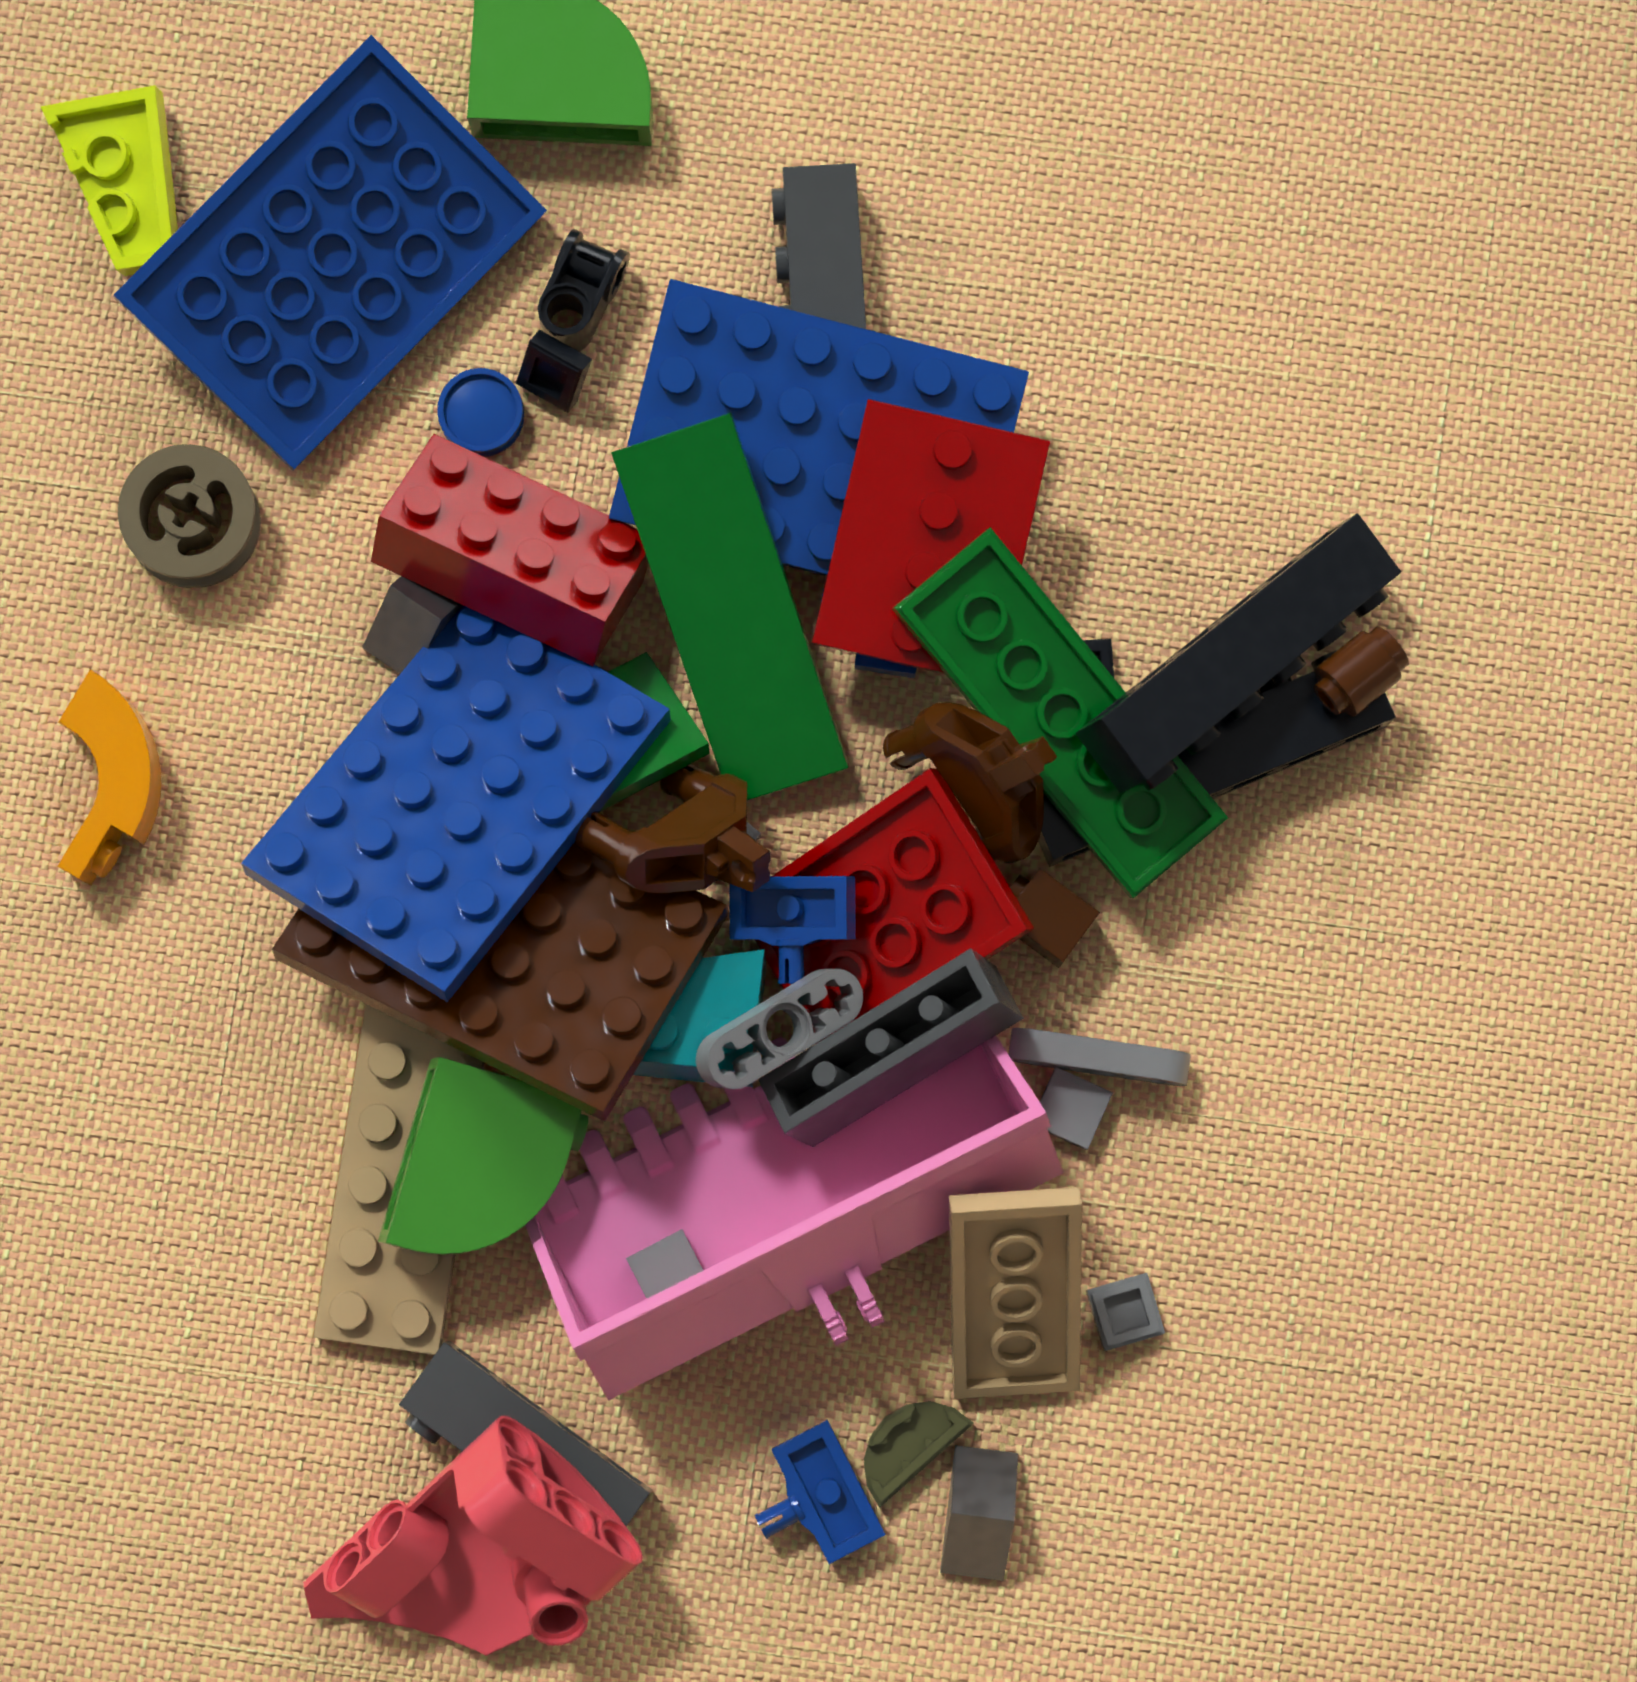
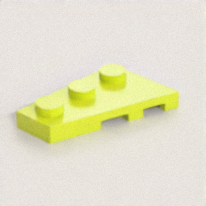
(124, 168)

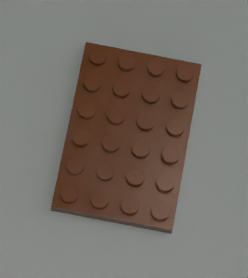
(562, 991)

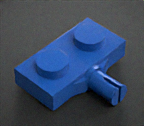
(794, 915)
(822, 1494)

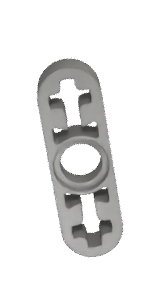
(825, 1021)
(1099, 1056)

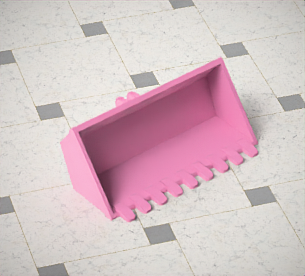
(771, 1213)

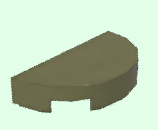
(907, 1444)

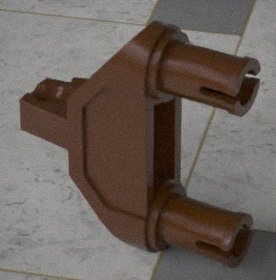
(985, 770)
(689, 845)

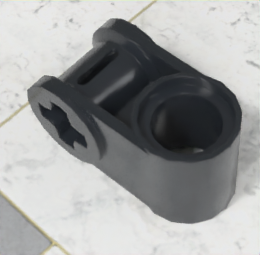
(581, 281)

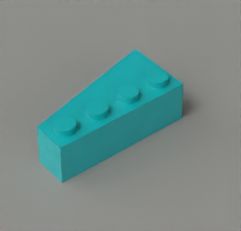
(714, 996)

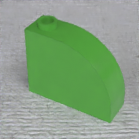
(557, 74)
(477, 1160)

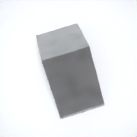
(407, 622)
(980, 1513)

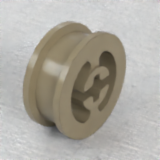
(211, 475)

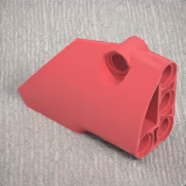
(485, 1551)

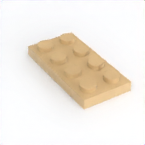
(1015, 1292)

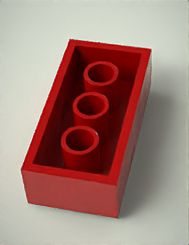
(511, 549)

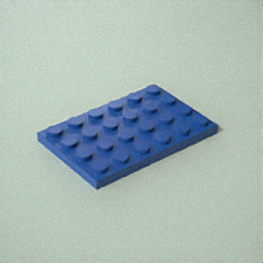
(330, 253)
(800, 400)
(456, 798)

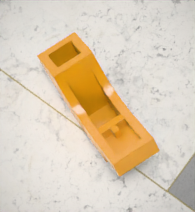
(126, 772)

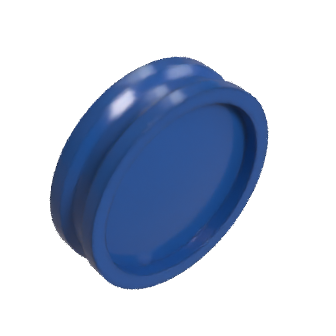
(481, 411)

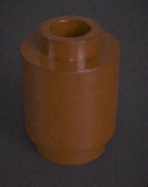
(1360, 672)

